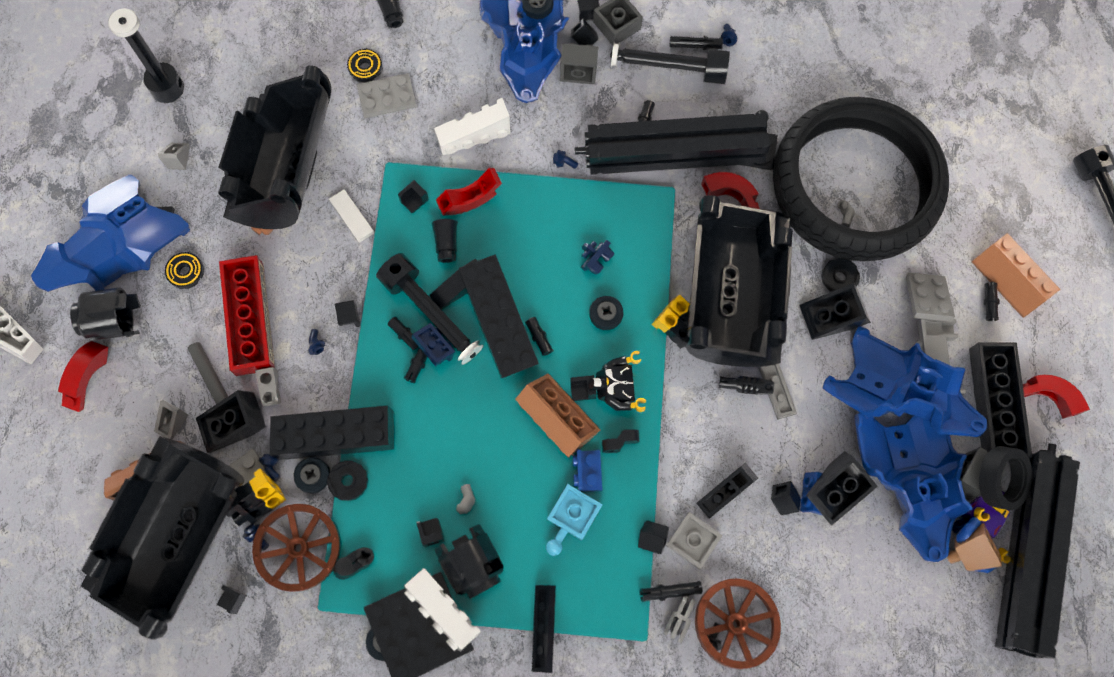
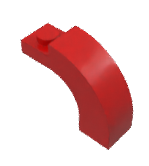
(731, 185)
(470, 197)
(78, 373)
(1062, 392)

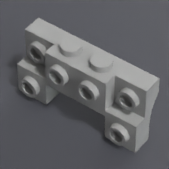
(934, 338)

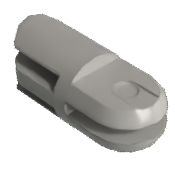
(681, 618)

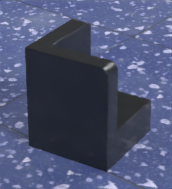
(586, 8)
(584, 33)
(413, 196)
(347, 313)
(580, 388)
(785, 498)
(430, 532)
(653, 537)
(231, 599)

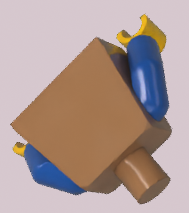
(976, 547)

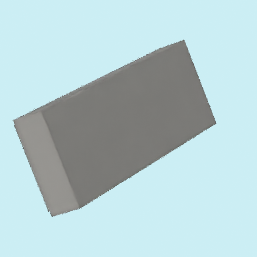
(781, 398)

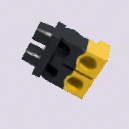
(674, 321)
(255, 499)

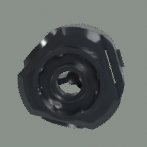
(104, 314)
(472, 563)

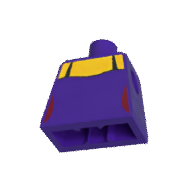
(997, 515)

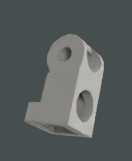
(268, 386)

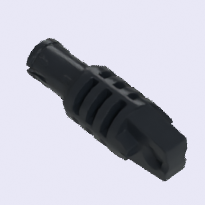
(747, 385)

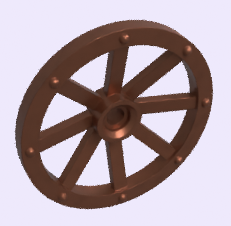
(290, 549)
(742, 624)

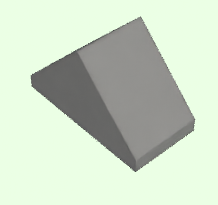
(175, 156)
(169, 420)

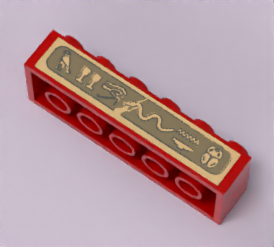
(246, 315)

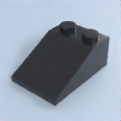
(835, 312)
(230, 421)
(840, 487)

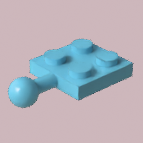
(574, 515)

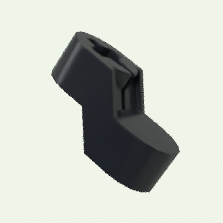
(614, 445)
(362, 557)

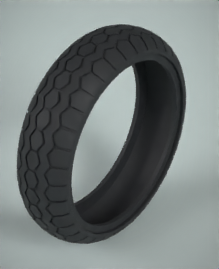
(886, 121)

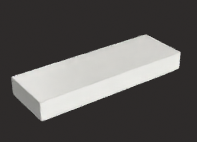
(351, 216)

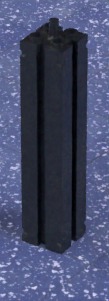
(676, 143)
(1039, 558)

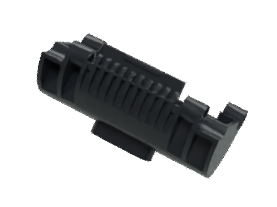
(274, 151)
(757, 254)
(134, 547)

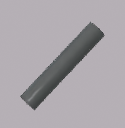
(207, 372)

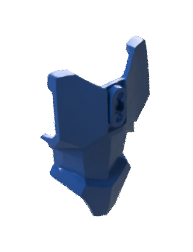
(528, 44)
(109, 243)
(907, 383)
(923, 480)

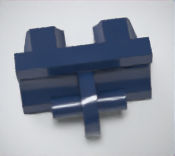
(601, 251)

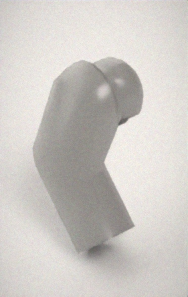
(847, 211)
(468, 500)

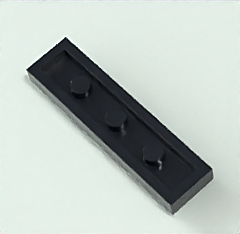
(543, 628)

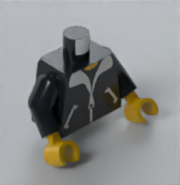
(616, 384)

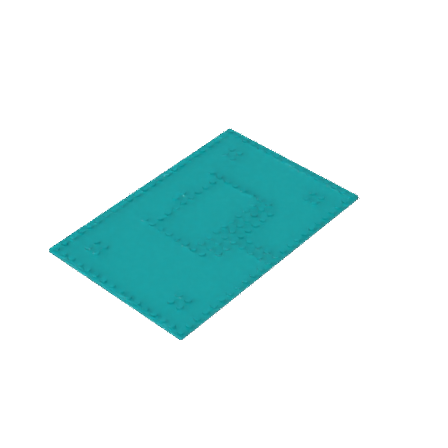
(469, 429)

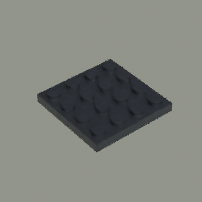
(407, 637)

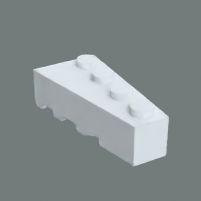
(474, 128)
(17, 340)
(441, 610)

